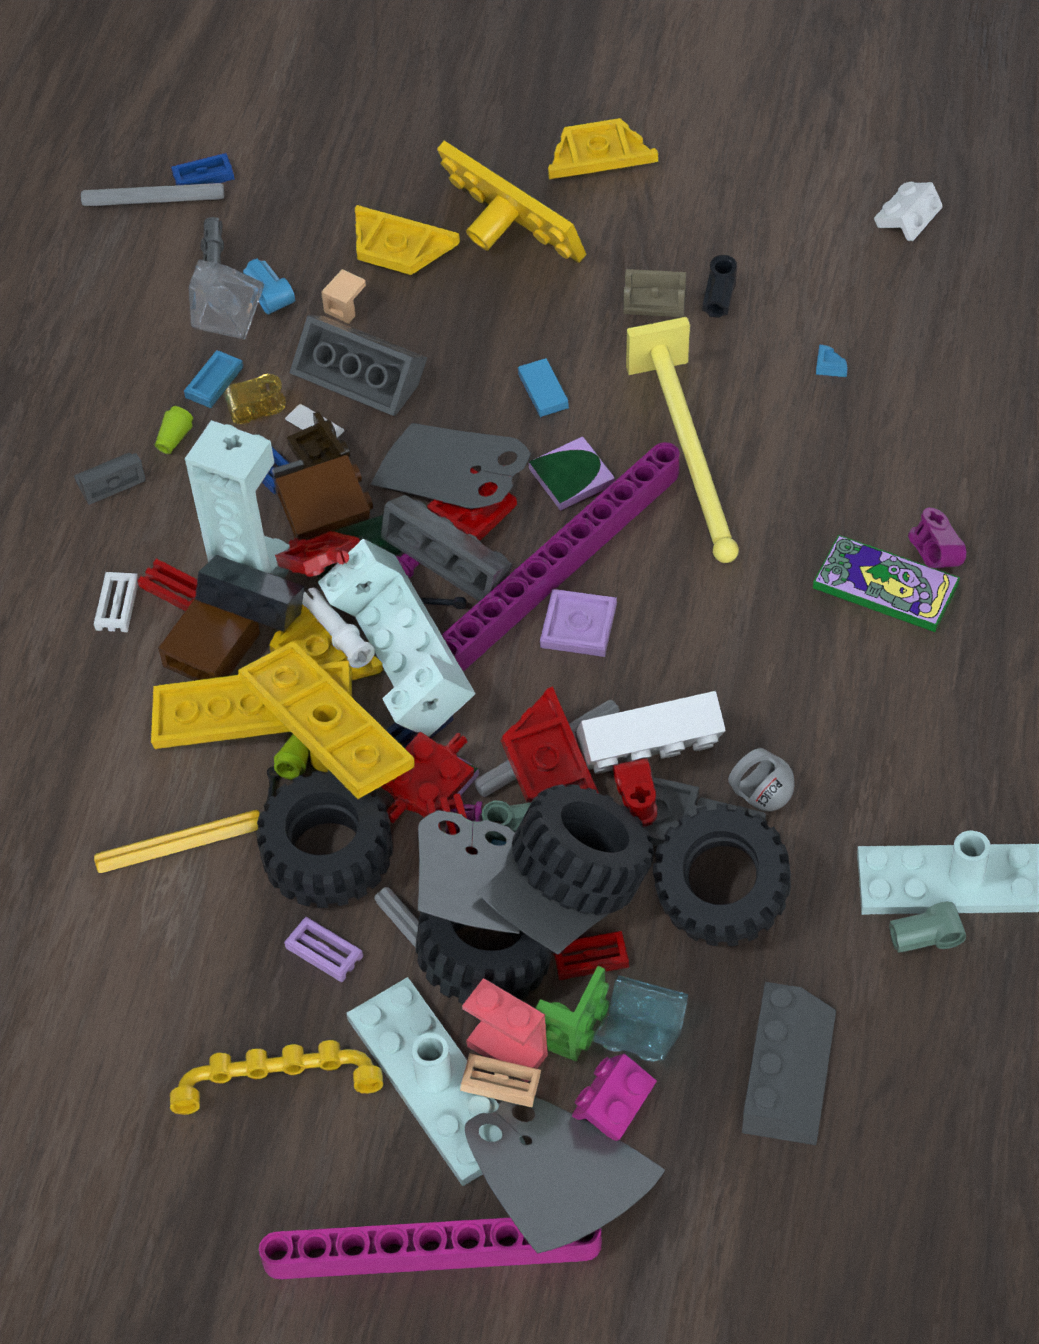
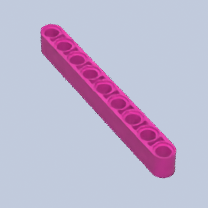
(411, 1255)

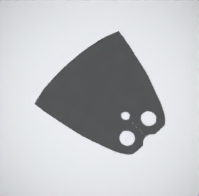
(565, 1179)

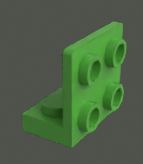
(572, 1031)

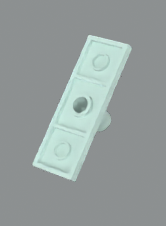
(969, 874)
(425, 1072)

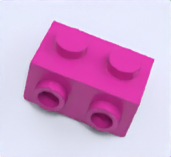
(614, 1095)

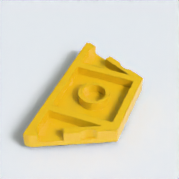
(599, 148)
(398, 241)
(318, 644)

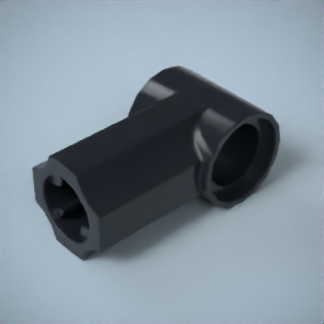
(720, 286)

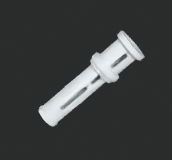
(344, 636)

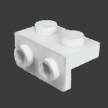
(910, 209)

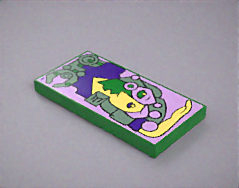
(886, 583)

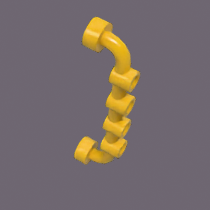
(366, 1077)

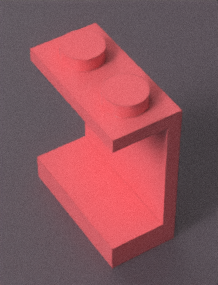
(507, 1027)

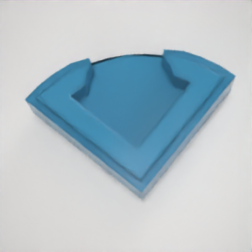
(830, 363)

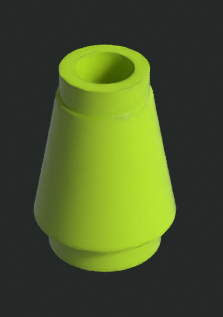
(173, 429)
(291, 756)

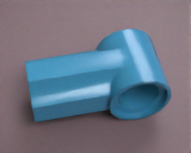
(276, 292)

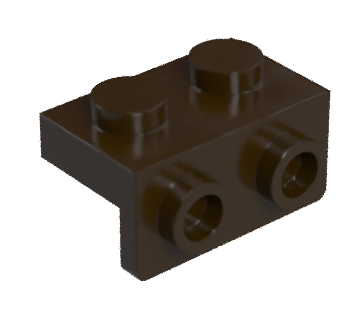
(317, 443)

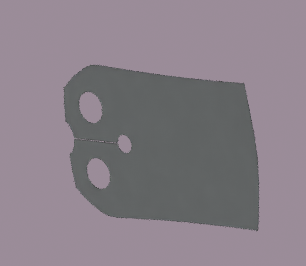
(439, 461)
(453, 876)
(533, 913)

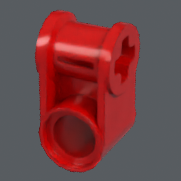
(637, 789)

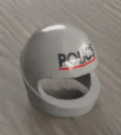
(768, 785)

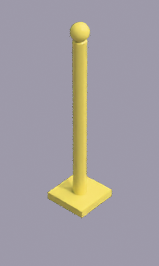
(660, 349)

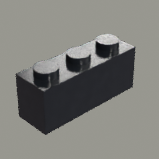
(249, 593)

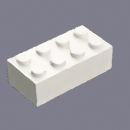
(651, 731)

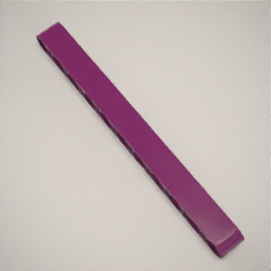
(562, 554)

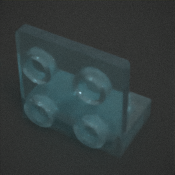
(642, 1019)

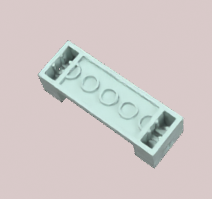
(223, 477)
(405, 638)

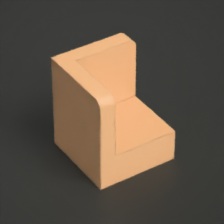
(339, 295)

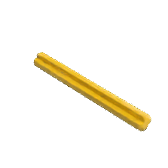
(176, 841)

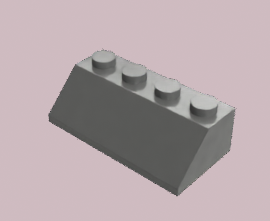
(357, 364)
(443, 547)
(789, 1065)

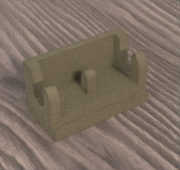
(654, 293)

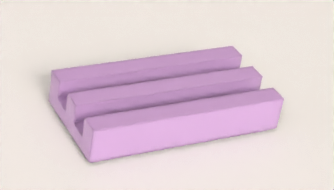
(346, 964)

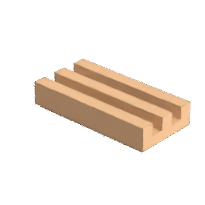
(499, 1085)

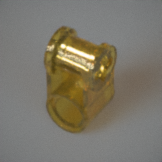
(252, 400)

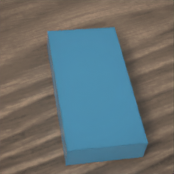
(213, 379)
(543, 387)

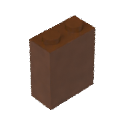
(323, 498)
(207, 642)

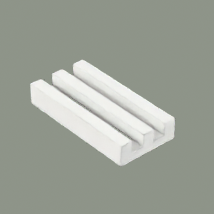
(113, 622)

